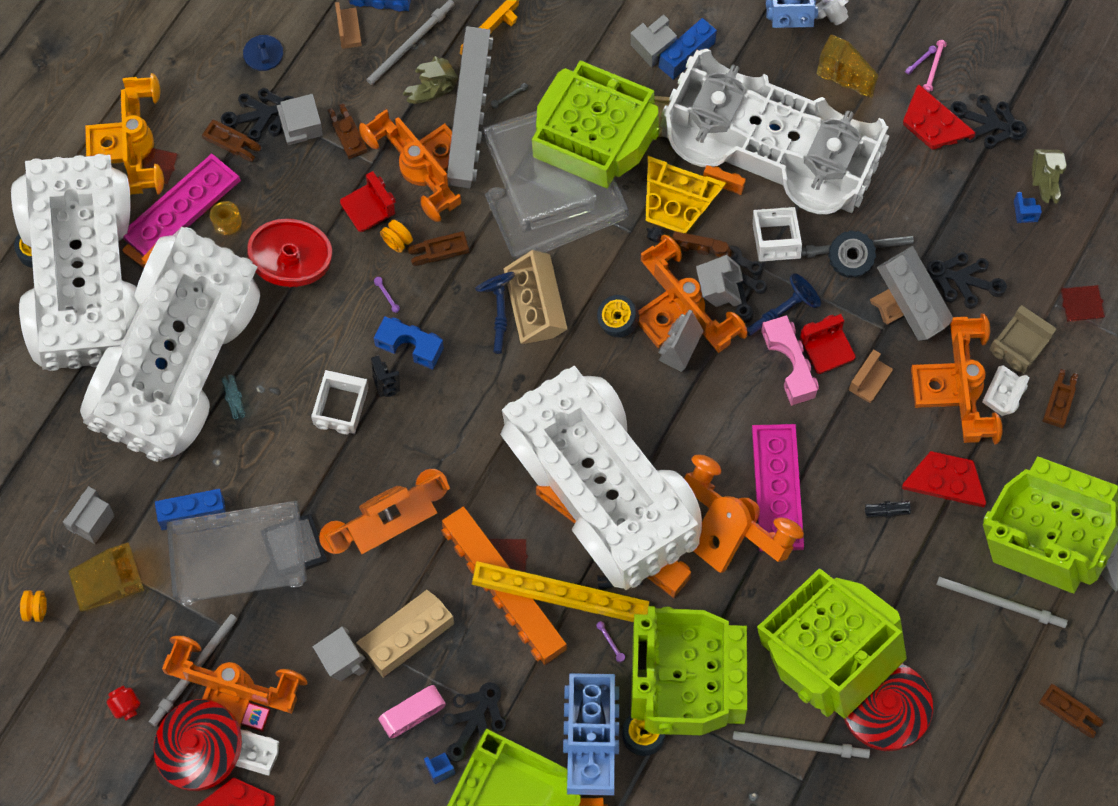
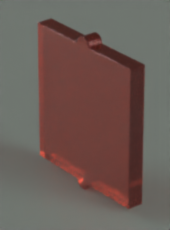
(164, 159)
(1082, 303)
(512, 551)

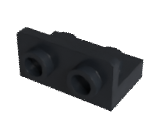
(386, 383)

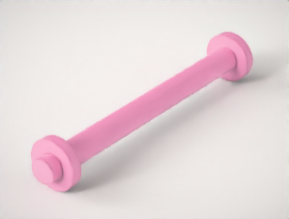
(941, 44)

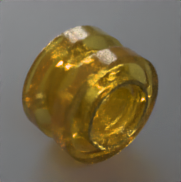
(220, 212)

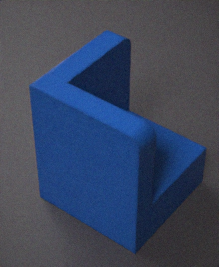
(1026, 209)
(439, 768)

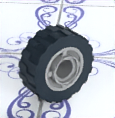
(863, 247)

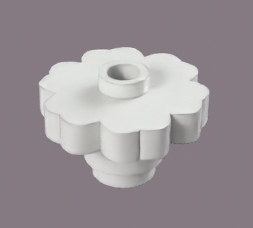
(833, 10)

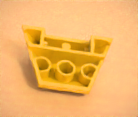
(677, 196)

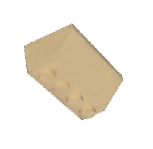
(535, 298)
(406, 632)

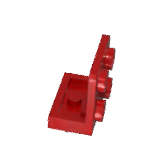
(369, 204)
(827, 344)

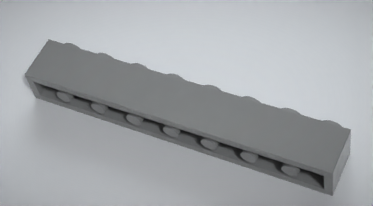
(468, 107)

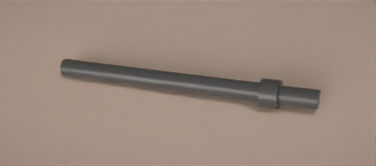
(811, 250)

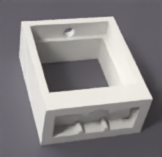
(777, 249)
(341, 382)

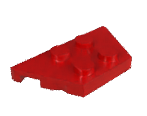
(933, 121)
(947, 478)
(238, 794)

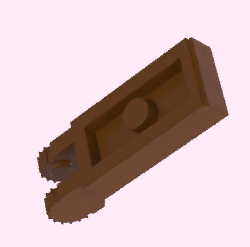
(347, 133)
(230, 140)
(702, 244)
(439, 248)
(1060, 400)
(1070, 710)

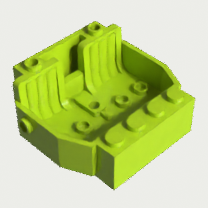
(622, 125)
(1025, 520)
(685, 645)
(811, 661)

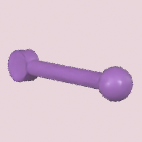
(932, 49)
(378, 282)
(620, 656)

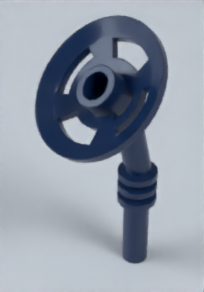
(497, 286)
(804, 293)

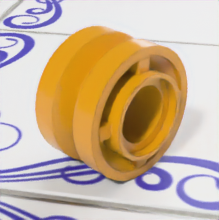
(396, 236)
(33, 606)

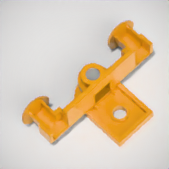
(131, 137)

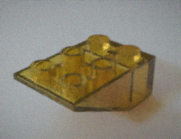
(846, 66)
(106, 577)

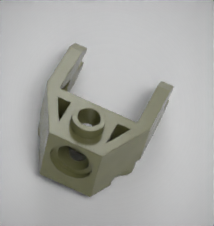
(436, 79)
(1046, 170)

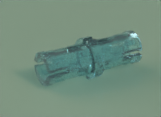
(233, 397)

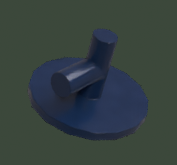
(263, 53)

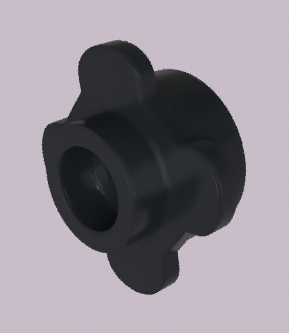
(655, 234)

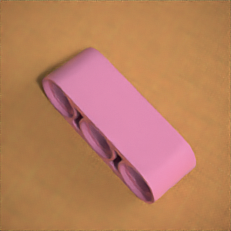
(412, 711)

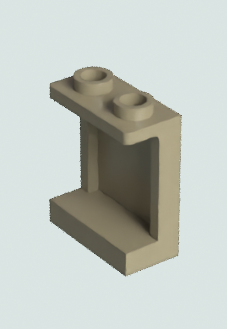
(1022, 340)

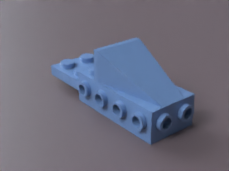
(791, 13)
(591, 733)

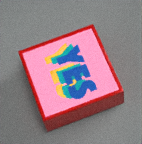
(255, 717)

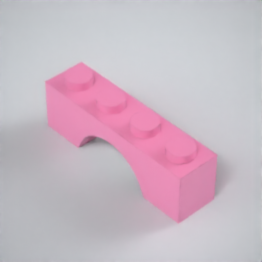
(780, 336)

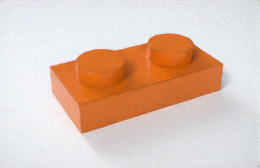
(733, 181)

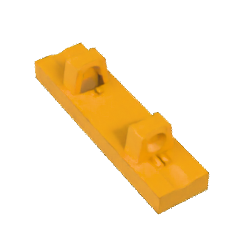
(503, 13)

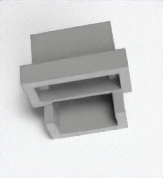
(653, 40)
(300, 119)
(719, 281)
(89, 516)
(340, 655)

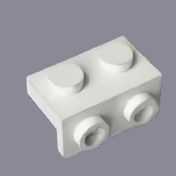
(1005, 391)
(258, 752)

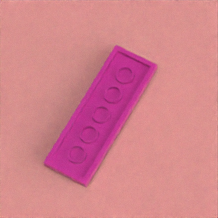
(182, 204)
(777, 476)

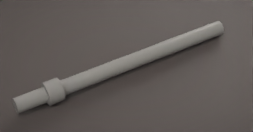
(437, 16)
(1044, 616)
(166, 705)
(845, 750)

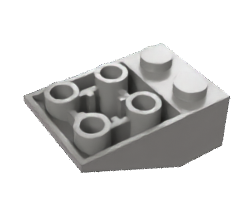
(682, 341)

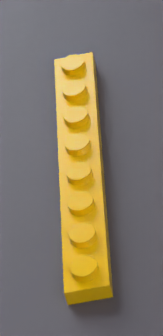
(558, 592)

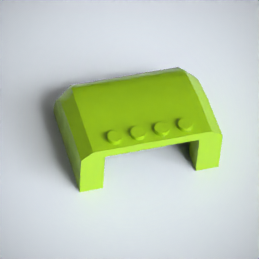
(511, 776)

